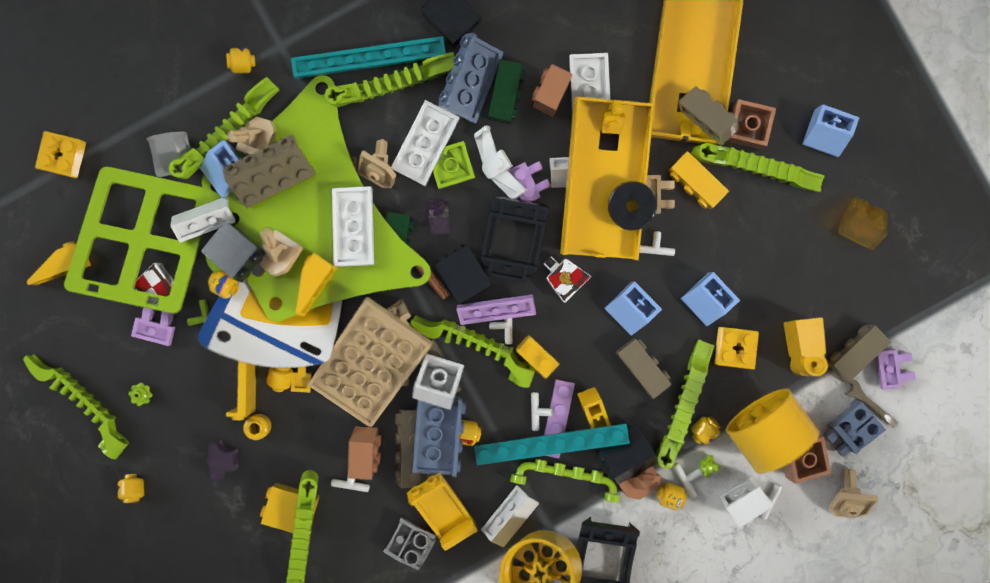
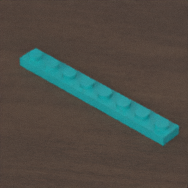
(367, 57)
(552, 444)

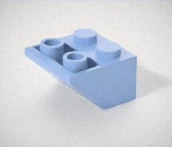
(830, 130)
(213, 165)
(710, 298)
(633, 308)

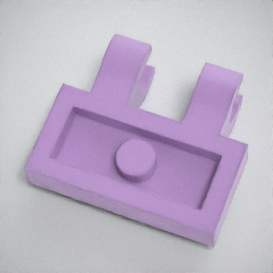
(523, 175)
(154, 331)
(889, 369)

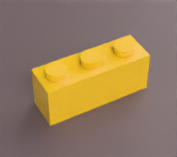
(697, 181)

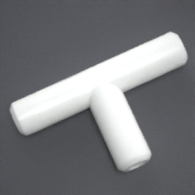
(655, 248)
(507, 325)
(536, 411)
(686, 479)
(350, 484)
(772, 498)

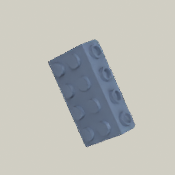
(470, 78)
(438, 438)

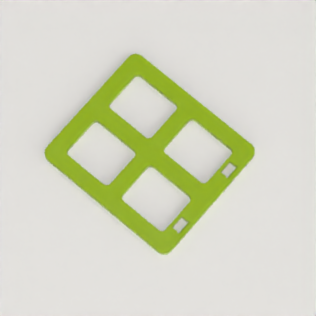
(138, 240)

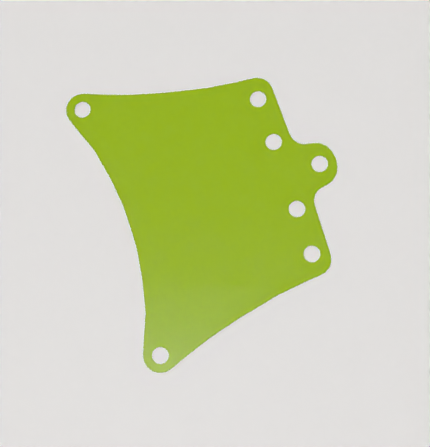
(306, 215)

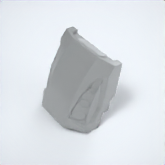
(167, 148)
(410, 544)

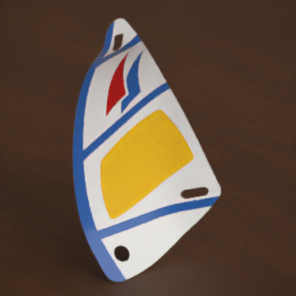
(265, 341)

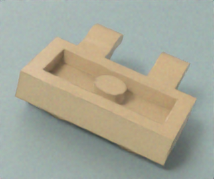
(655, 184)

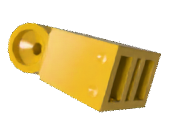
(806, 346)

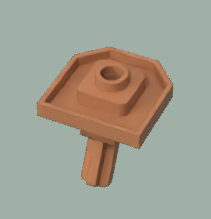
(641, 484)

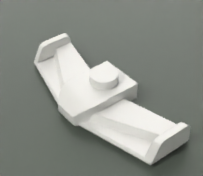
(497, 164)

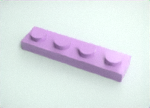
(496, 309)
(560, 404)

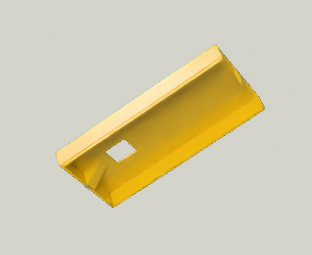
(693, 50)
(597, 173)

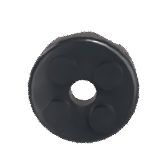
(646, 205)

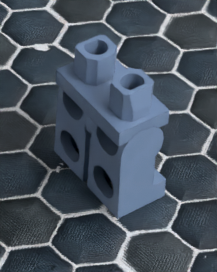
(855, 429)

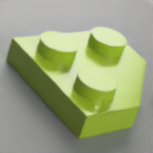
(453, 166)

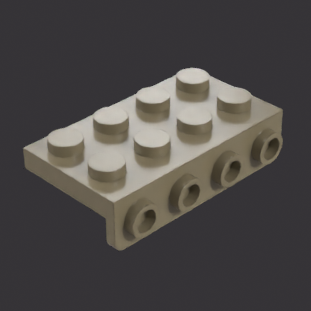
(268, 171)
(404, 457)

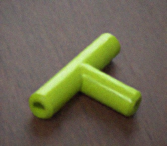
(200, 319)

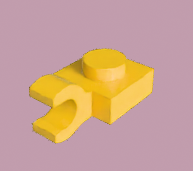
(614, 120)
(300, 380)

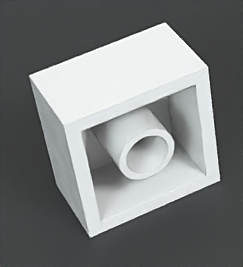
(438, 381)
(746, 502)

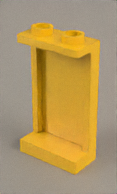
(246, 392)
(442, 510)

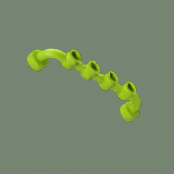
(577, 473)

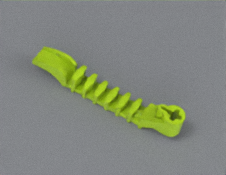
(356, 93)
(255, 101)
(766, 167)
(698, 370)
(521, 372)
(113, 442)
(302, 527)

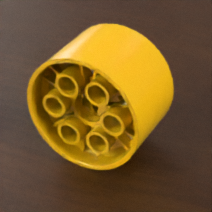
(772, 431)
(512, 573)

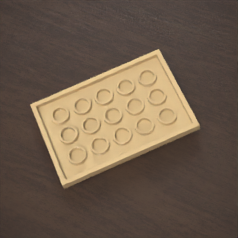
(370, 362)

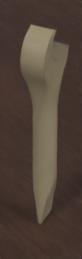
(856, 392)

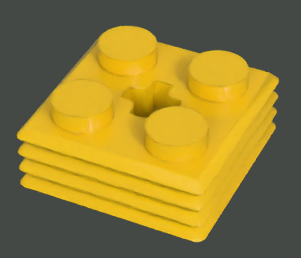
(49, 150)
(748, 345)

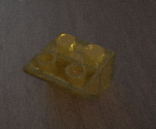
(864, 223)

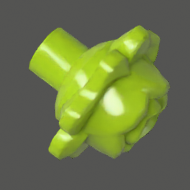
(140, 394)
(708, 466)

